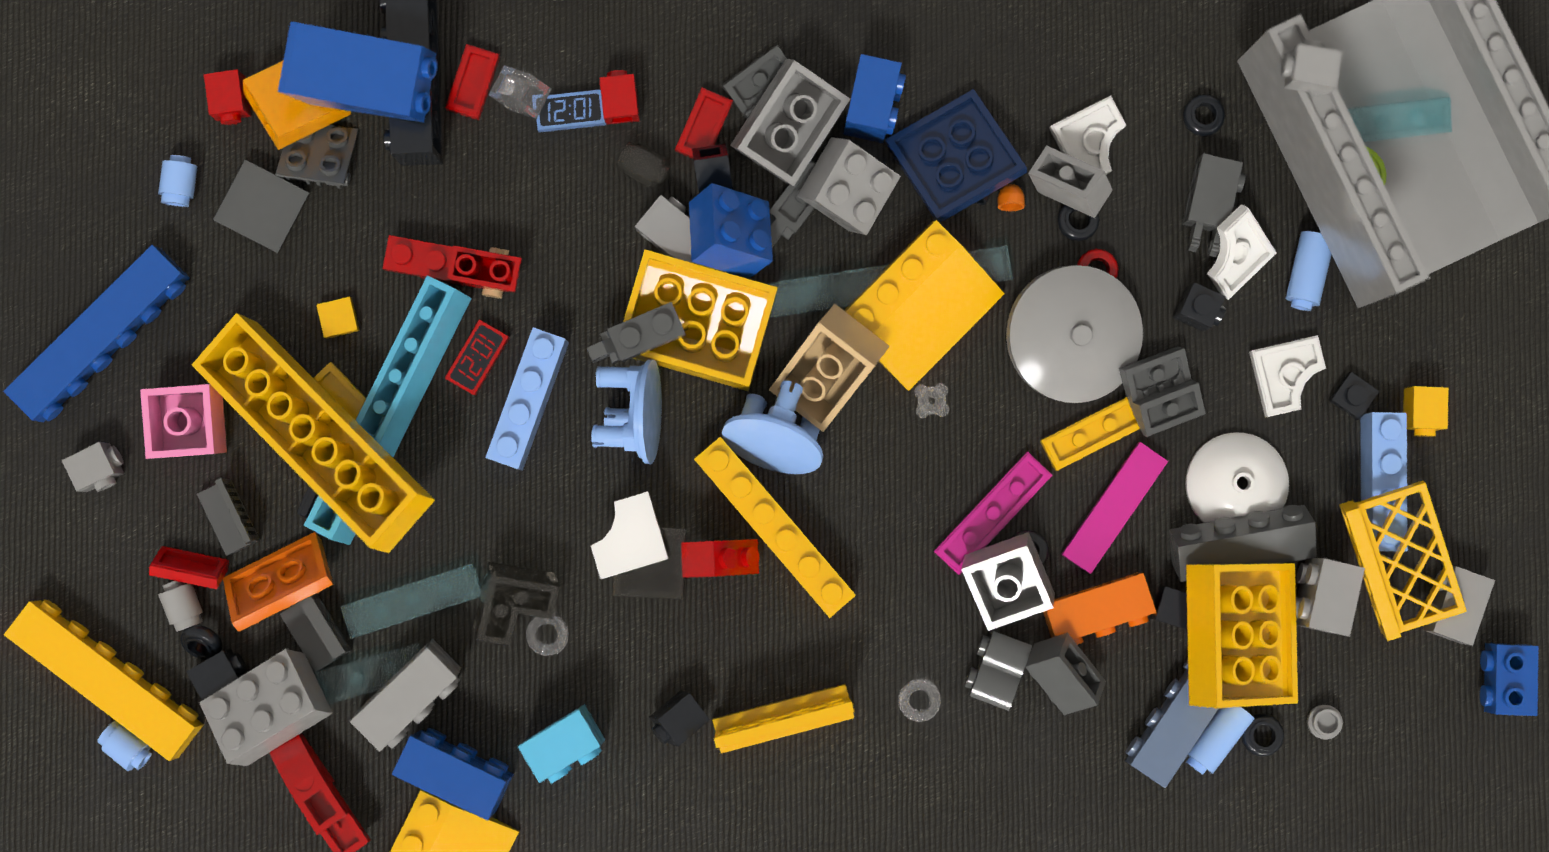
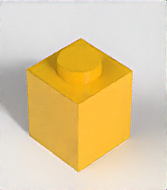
(1426, 409)

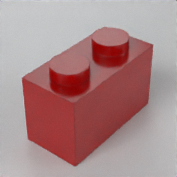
(720, 558)

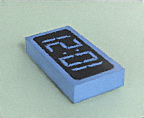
(571, 111)

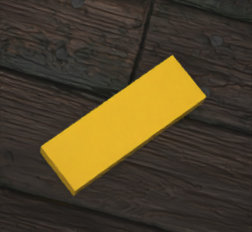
(1090, 434)

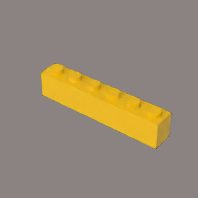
(775, 527)
(104, 678)

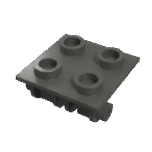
(320, 157)

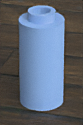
(1308, 271)
(1219, 738)

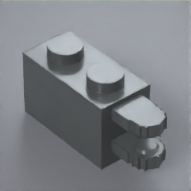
(1211, 198)

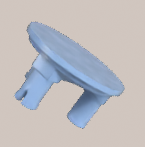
(639, 425)
(774, 438)

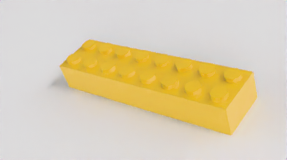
(313, 433)

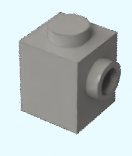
(1311, 68)
(94, 467)

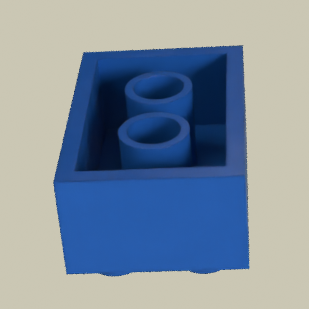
(453, 773)

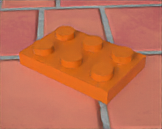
(277, 581)

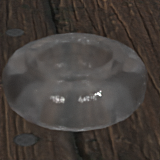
(547, 649)
(934, 697)

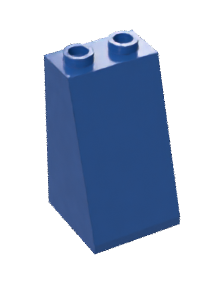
(357, 72)

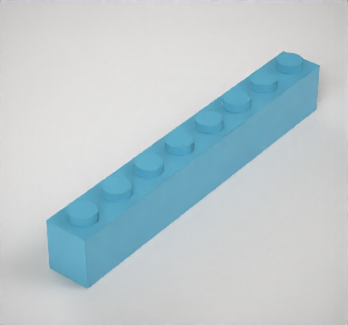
(401, 383)

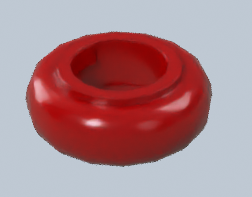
(1103, 256)

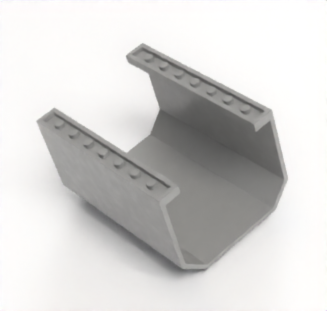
(1441, 189)

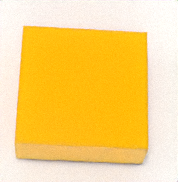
(337, 317)

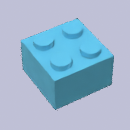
(562, 744)

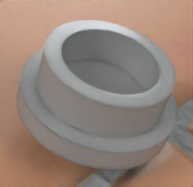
(1324, 722)

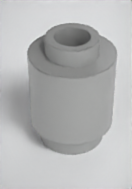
(181, 605)

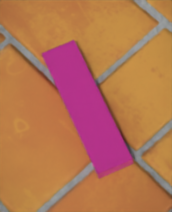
(1114, 507)
(993, 511)

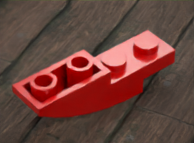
(452, 264)
(317, 796)

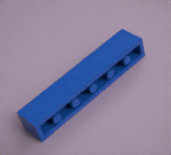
(97, 335)

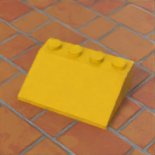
(924, 303)
(719, 314)
(1241, 635)
(444, 827)

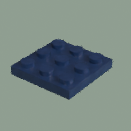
(956, 156)

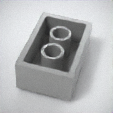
(790, 121)
(407, 696)
(265, 708)

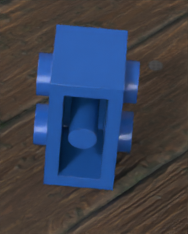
(1510, 679)

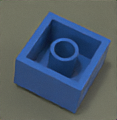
(874, 90)
(730, 231)

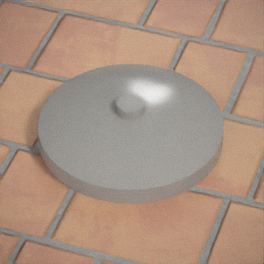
(1074, 333)

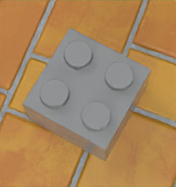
(849, 185)
(1008, 581)
(1327, 595)

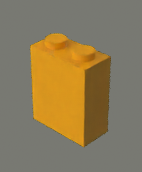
(282, 115)

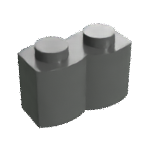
(998, 670)

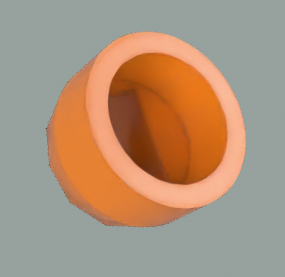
(1011, 198)

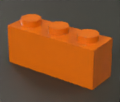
(1101, 608)

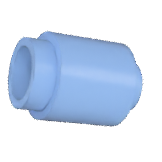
(177, 181)
(124, 747)

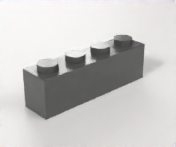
(1250, 539)

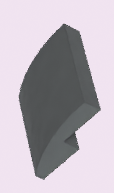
(753, 80)
(260, 206)
(1162, 391)

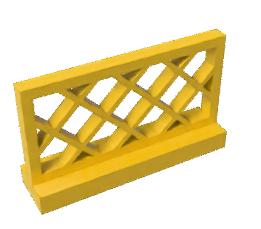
(1375, 575)
(782, 718)

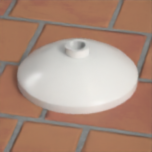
(1219, 465)

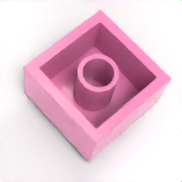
(183, 421)

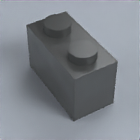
(1065, 674)

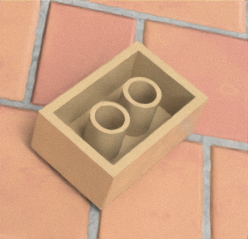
(831, 366)

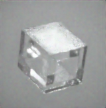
(520, 92)

